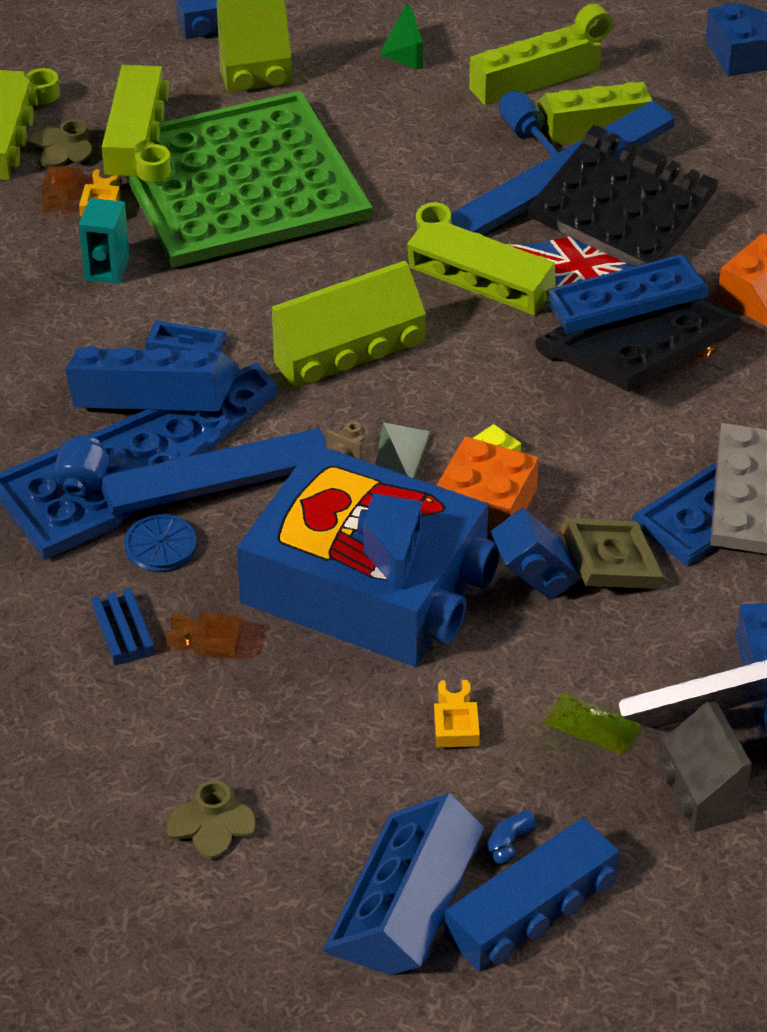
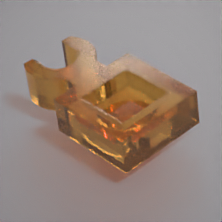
(59, 186)
(210, 635)

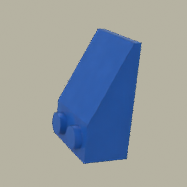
(738, 38)

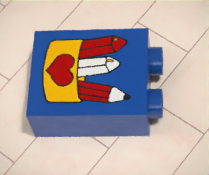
(312, 566)

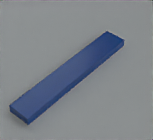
(207, 472)

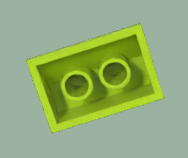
(575, 111)

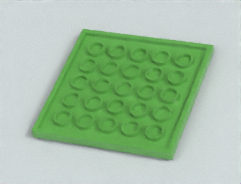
(248, 180)

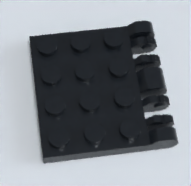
(619, 204)
(642, 345)

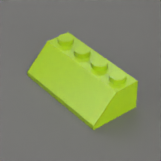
(347, 324)

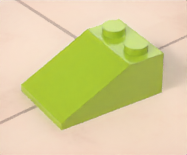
(253, 44)

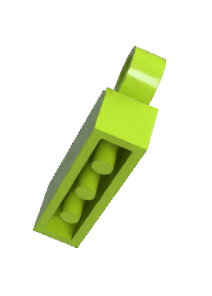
(541, 59)
(17, 100)
(135, 125)
(478, 262)

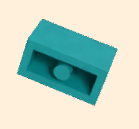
(104, 240)

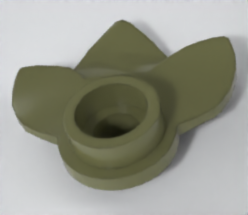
(63, 143)
(211, 825)

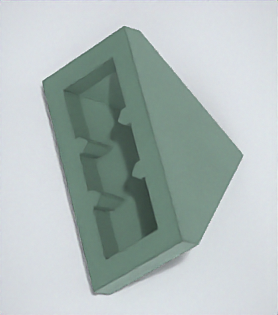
(401, 448)

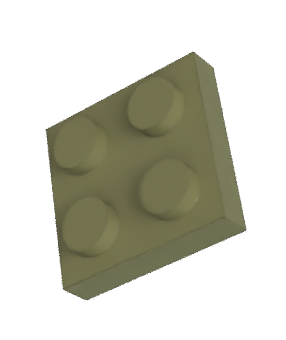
(611, 553)

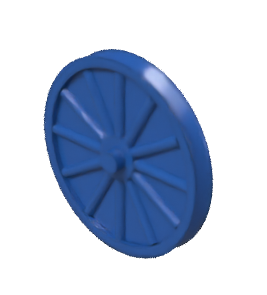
(160, 542)

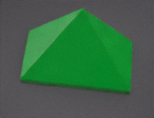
(405, 41)

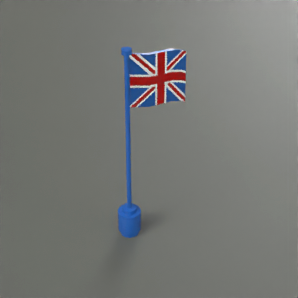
(572, 258)

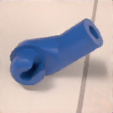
(506, 832)

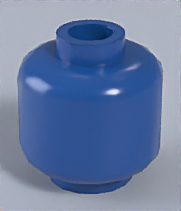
(80, 465)

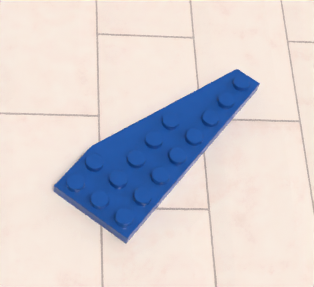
(62, 521)

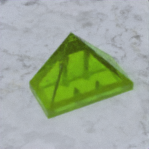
(592, 723)

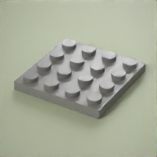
(740, 489)

